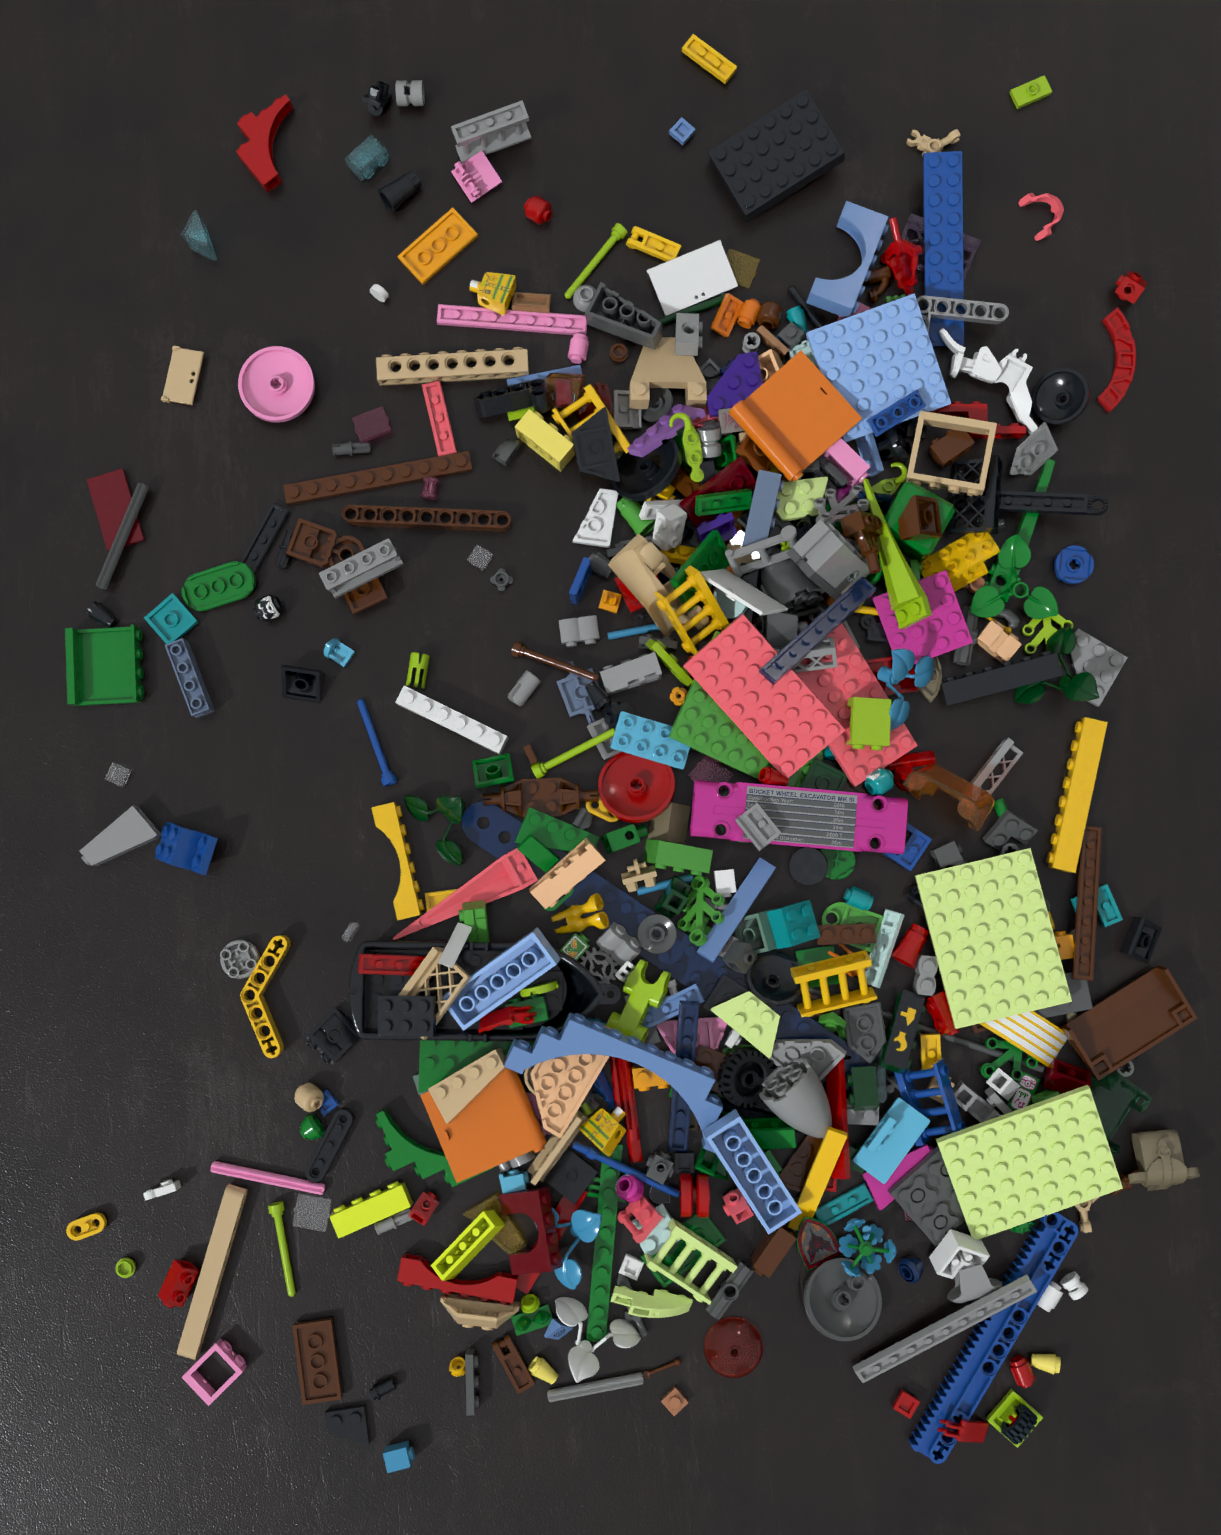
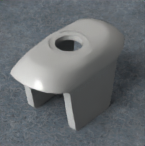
(972, 1284)

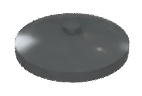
(836, 1308)

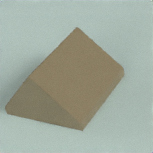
(671, 824)

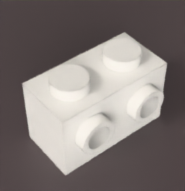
(669, 527)

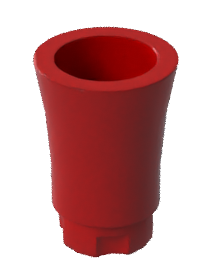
(911, 946)

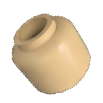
(309, 1097)

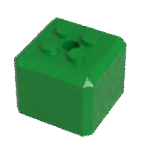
(919, 548)

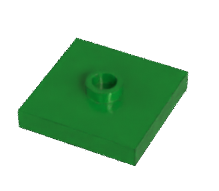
(813, 955)

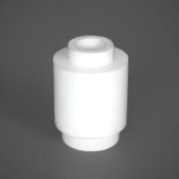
(1050, 1297)

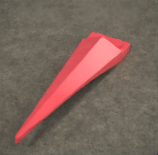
(499, 879)

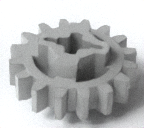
(605, 962)

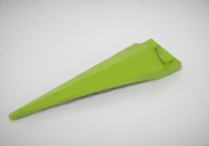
(903, 589)

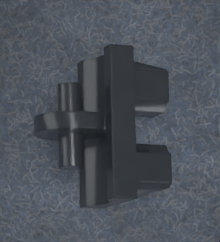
(377, 98)

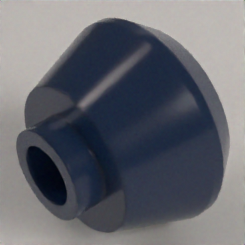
(910, 1269)

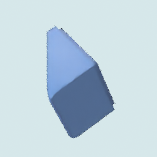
(557, 1329)

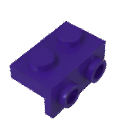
(723, 523)

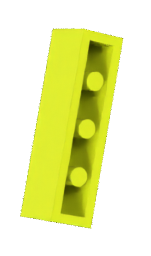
(371, 1209)
(468, 1245)

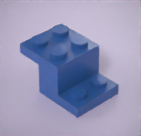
(185, 848)

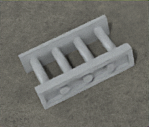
(492, 131)

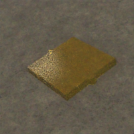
(743, 267)

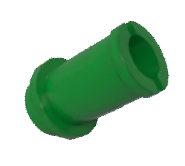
(1000, 807)

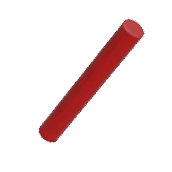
(616, 1082)

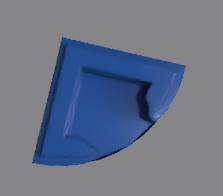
(329, 1103)

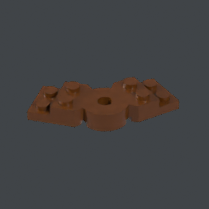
(324, 549)

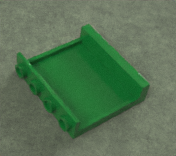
(104, 666)

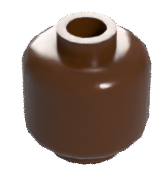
(770, 315)

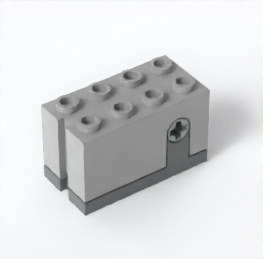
(829, 559)

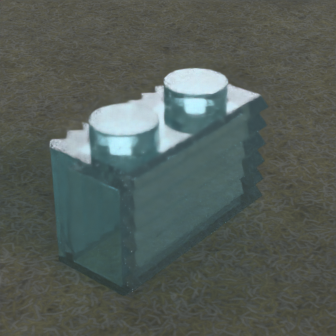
(367, 158)

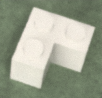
(955, 1251)

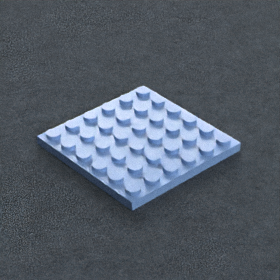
(880, 360)

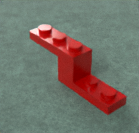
(978, 411)

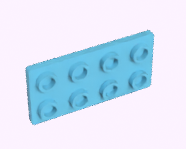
(648, 740)
(891, 1140)

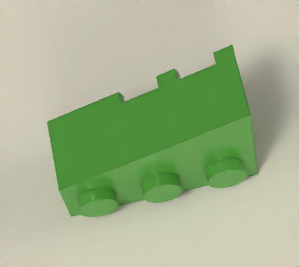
(677, 856)

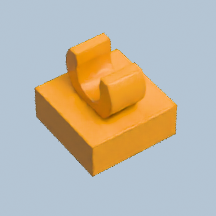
(610, 601)

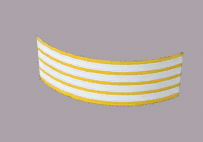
(1030, 1034)

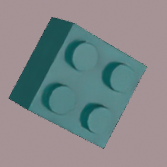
(793, 924)

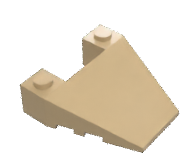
(666, 370)

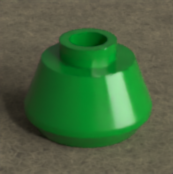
(311, 1128)

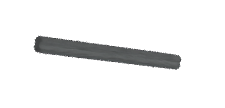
(122, 536)

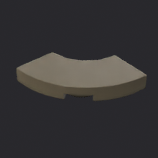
(932, 688)

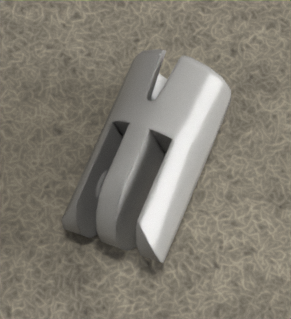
(524, 688)

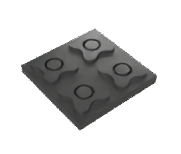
(929, 1197)

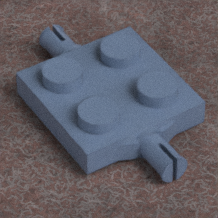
(576, 696)

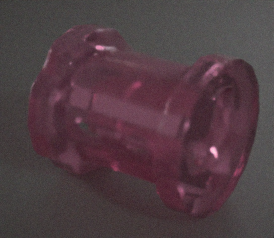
(430, 488)

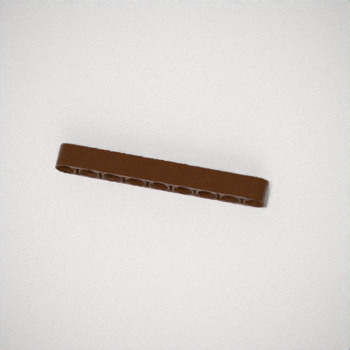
(418, 514)

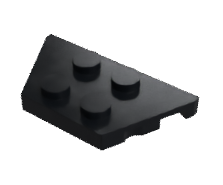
(595, 447)

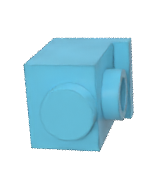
(514, 1180)

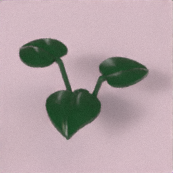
(1080, 688)
(452, 809)

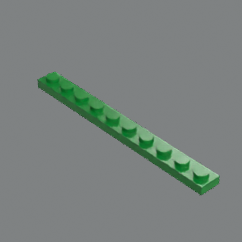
(603, 1251)

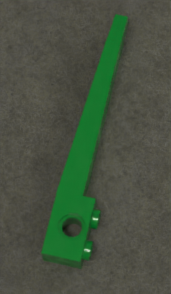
(1025, 531)

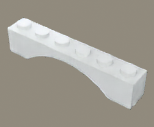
(452, 720)

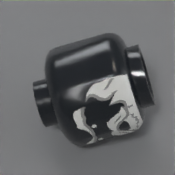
(268, 608)

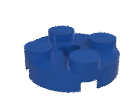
(1080, 573)

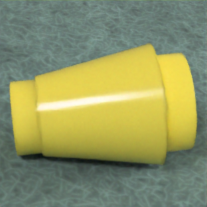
(1046, 1362)
(542, 1370)

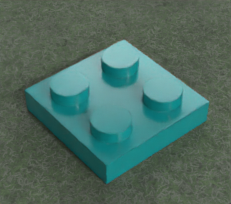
(171, 619)

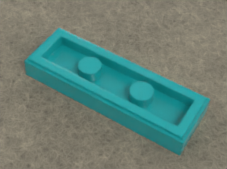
(844, 1204)

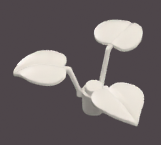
(581, 1357)

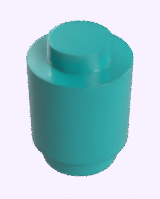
(858, 898)

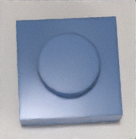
(682, 131)

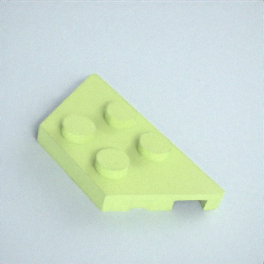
(798, 498)
(751, 1020)

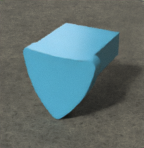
(338, 652)

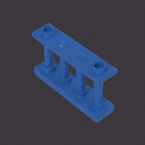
(912, 1095)

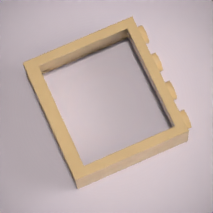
(959, 424)

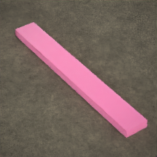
(513, 320)

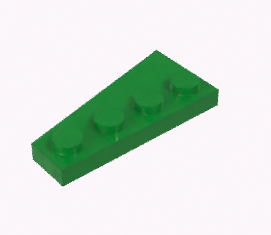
(552, 831)

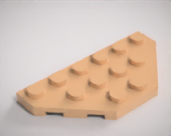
(562, 1087)

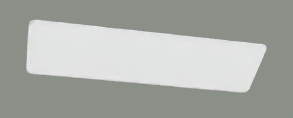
(455, 945)

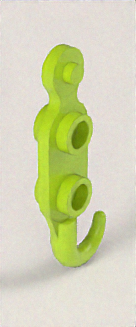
(691, 446)
(889, 486)

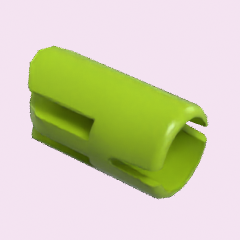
(414, 663)

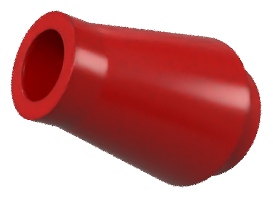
(772, 777)

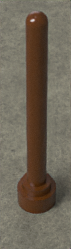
(520, 649)

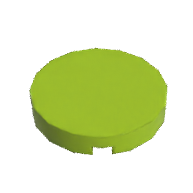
(539, 988)

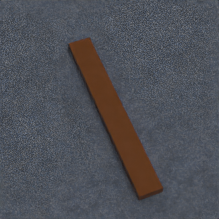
(1087, 905)

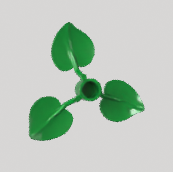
(1040, 602)

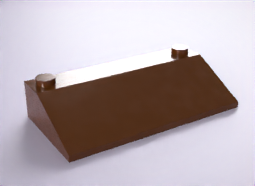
(1129, 1022)

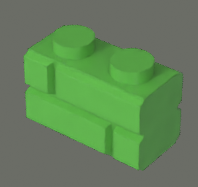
(475, 915)

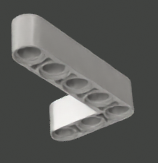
(969, 306)

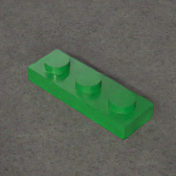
(723, 502)

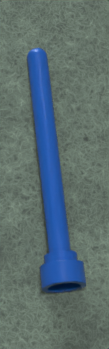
(388, 777)

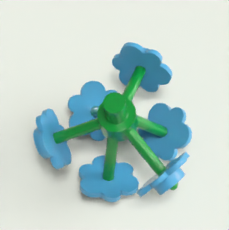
(869, 1260)

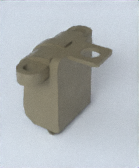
(1159, 1160)

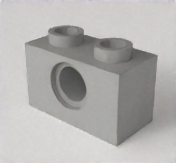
(687, 334)

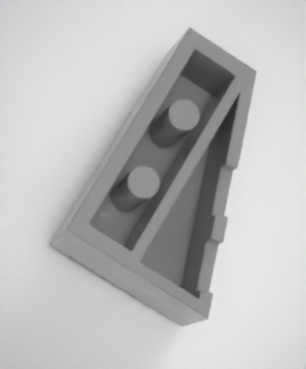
(631, 673)

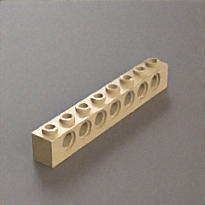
(462, 372)

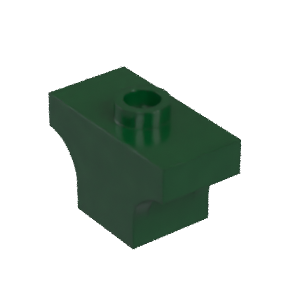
(674, 897)

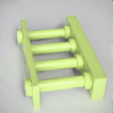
(693, 1242)

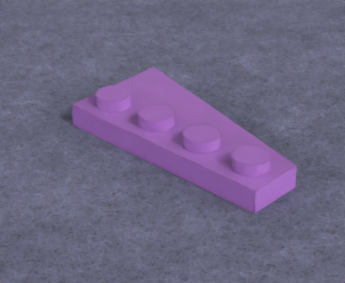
(661, 430)

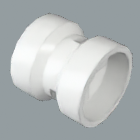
(1073, 1284)

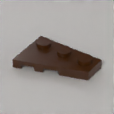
(799, 1165)

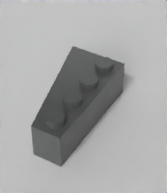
(621, 318)

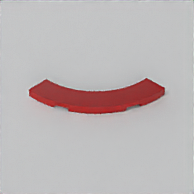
(1124, 359)

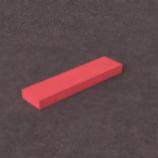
(439, 418)

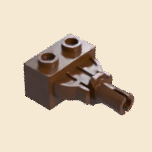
(865, 530)

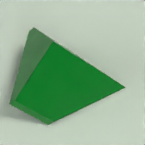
(710, 1164)

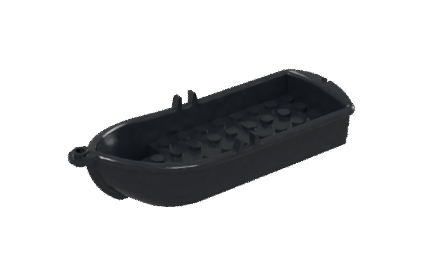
(576, 992)

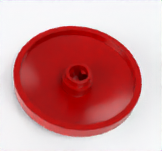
(635, 787)

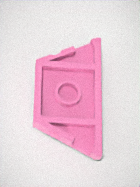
(709, 1032)

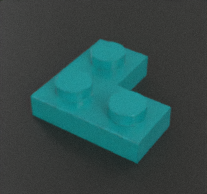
(1107, 908)

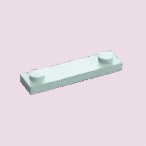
(883, 947)

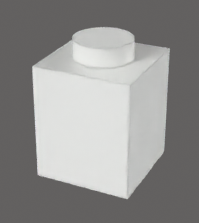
(725, 882)
(1003, 1084)

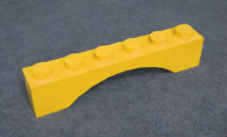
(388, 821)

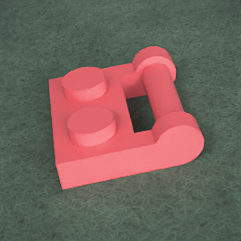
(644, 1213)

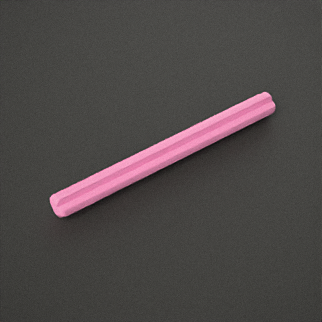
(268, 1178)

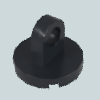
(895, 444)

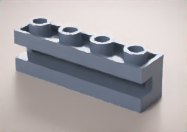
(762, 507)
(189, 678)

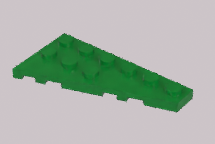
(445, 1058)

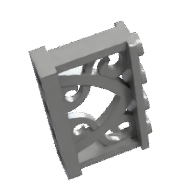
(361, 568)

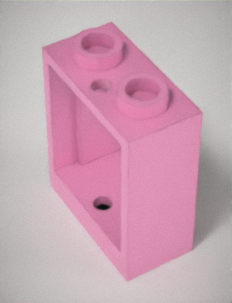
(847, 462)
(200, 1385)

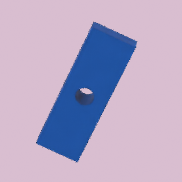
(887, 419)

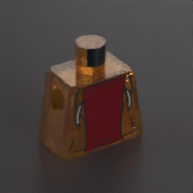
(564, 389)

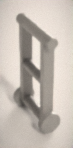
(788, 534)

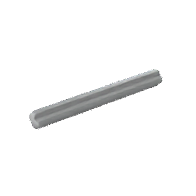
(595, 1387)

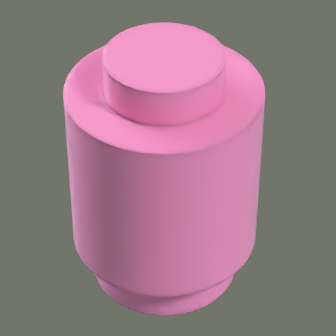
(578, 348)

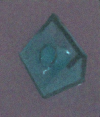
(198, 237)

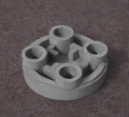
(239, 958)

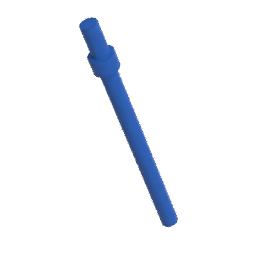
(592, 1153)

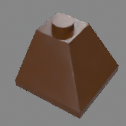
(920, 519)

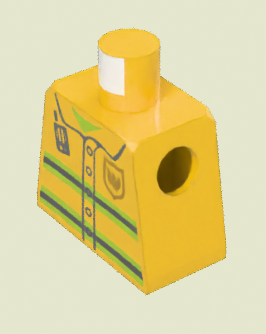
(495, 291)
(604, 1129)

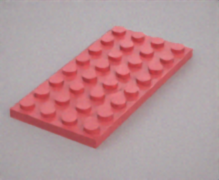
(834, 688)
(780, 718)

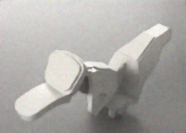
(1009, 370)

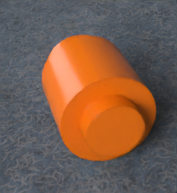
(748, 313)

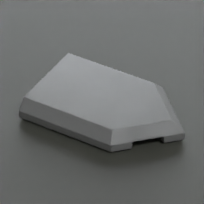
(1034, 451)

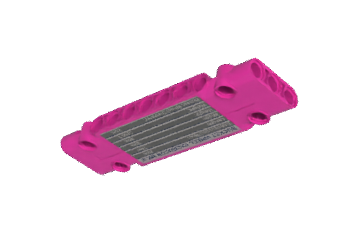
(803, 816)

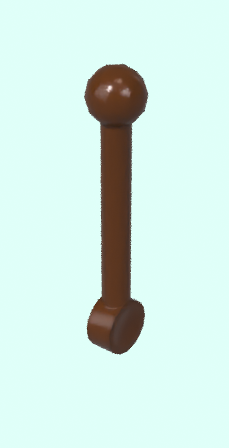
(646, 1373)

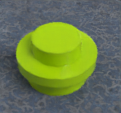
(125, 1267)
(530, 1303)

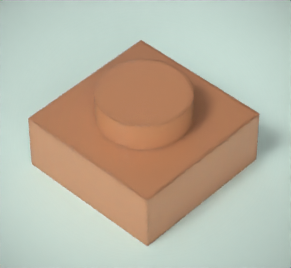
(674, 1400)

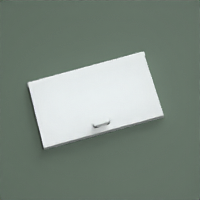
(686, 278)
(743, 592)

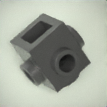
(656, 1173)

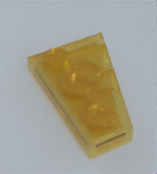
(509, 1237)

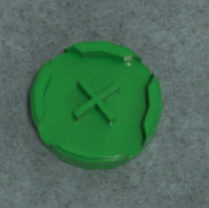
(839, 863)

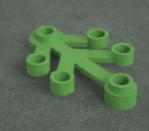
(700, 887)

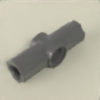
(962, 655)
(721, 1299)

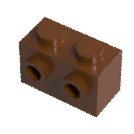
(950, 447)

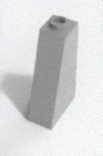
(121, 836)

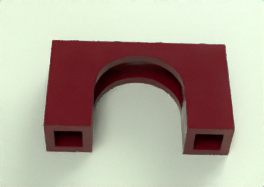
(537, 1205)

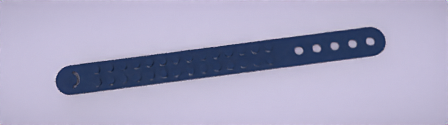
(680, 960)

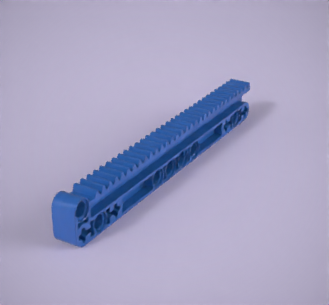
(969, 1379)

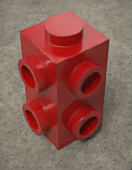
(939, 1009)
(178, 1283)

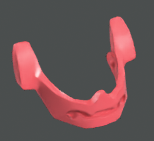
(1056, 207)

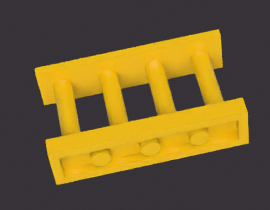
(591, 396)
(710, 608)
(828, 967)

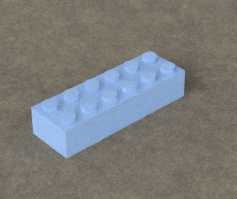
(503, 978)
(751, 1171)

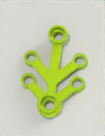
(1045, 632)

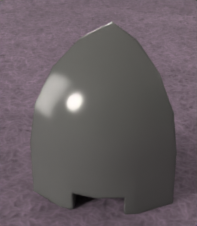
(506, 451)

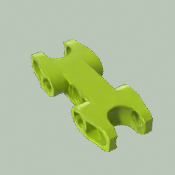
(641, 998)

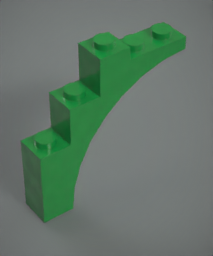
(406, 1151)

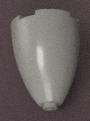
(798, 1098)

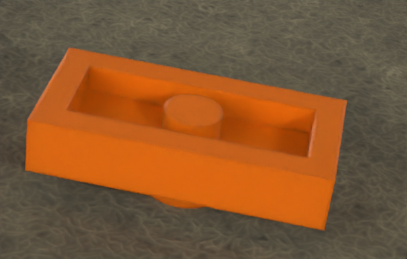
(727, 315)

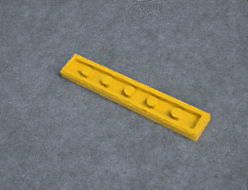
(819, 1175)

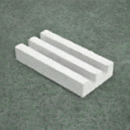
(623, 970)

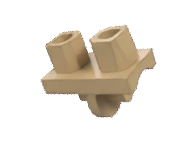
(639, 872)

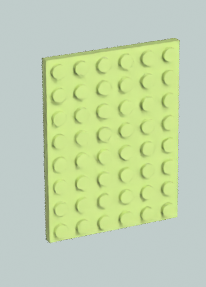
(993, 938)
(1030, 1163)

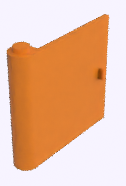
(795, 416)
(490, 1129)

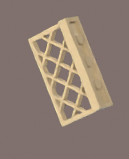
(423, 974)
(554, 1149)

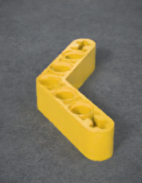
(259, 1000)

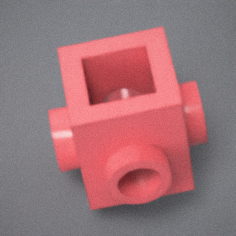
(737, 1206)

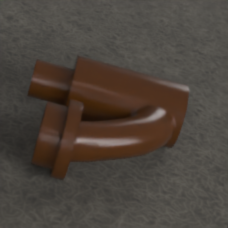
(880, 274)

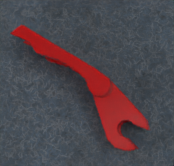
(506, 1017)
(967, 1430)

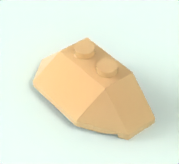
(475, 1312)

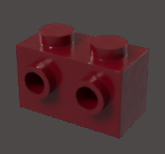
(1065, 1077)

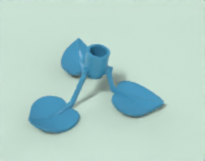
(902, 663)
(584, 1226)

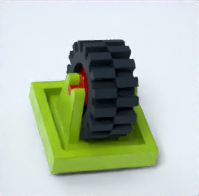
(1014, 1418)

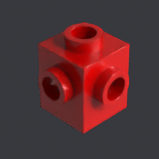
(1130, 286)

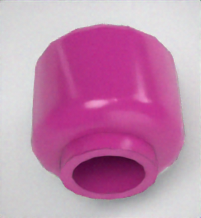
(629, 1188)

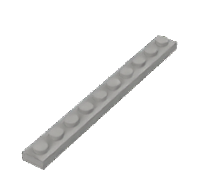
(944, 1328)

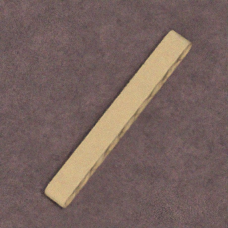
(212, 1272)

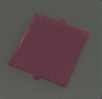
(371, 424)
(710, 770)

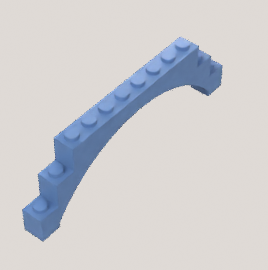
(590, 1037)

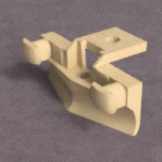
(637, 569)

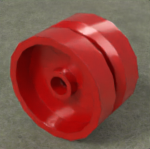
(694, 1195)

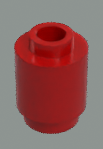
(1022, 1371)

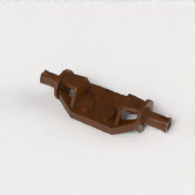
(542, 795)

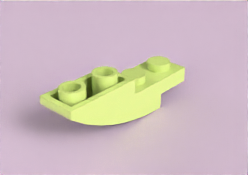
(659, 1305)

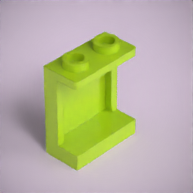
(869, 723)

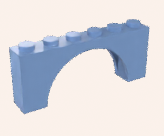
(841, 294)

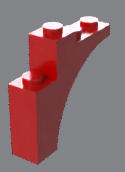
(260, 133)

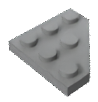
(1099, 660)
(820, 1053)

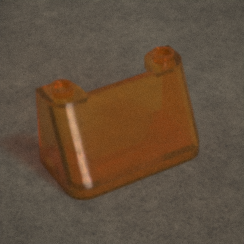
(974, 802)

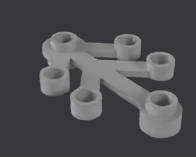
(842, 507)

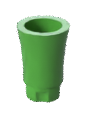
(630, 512)

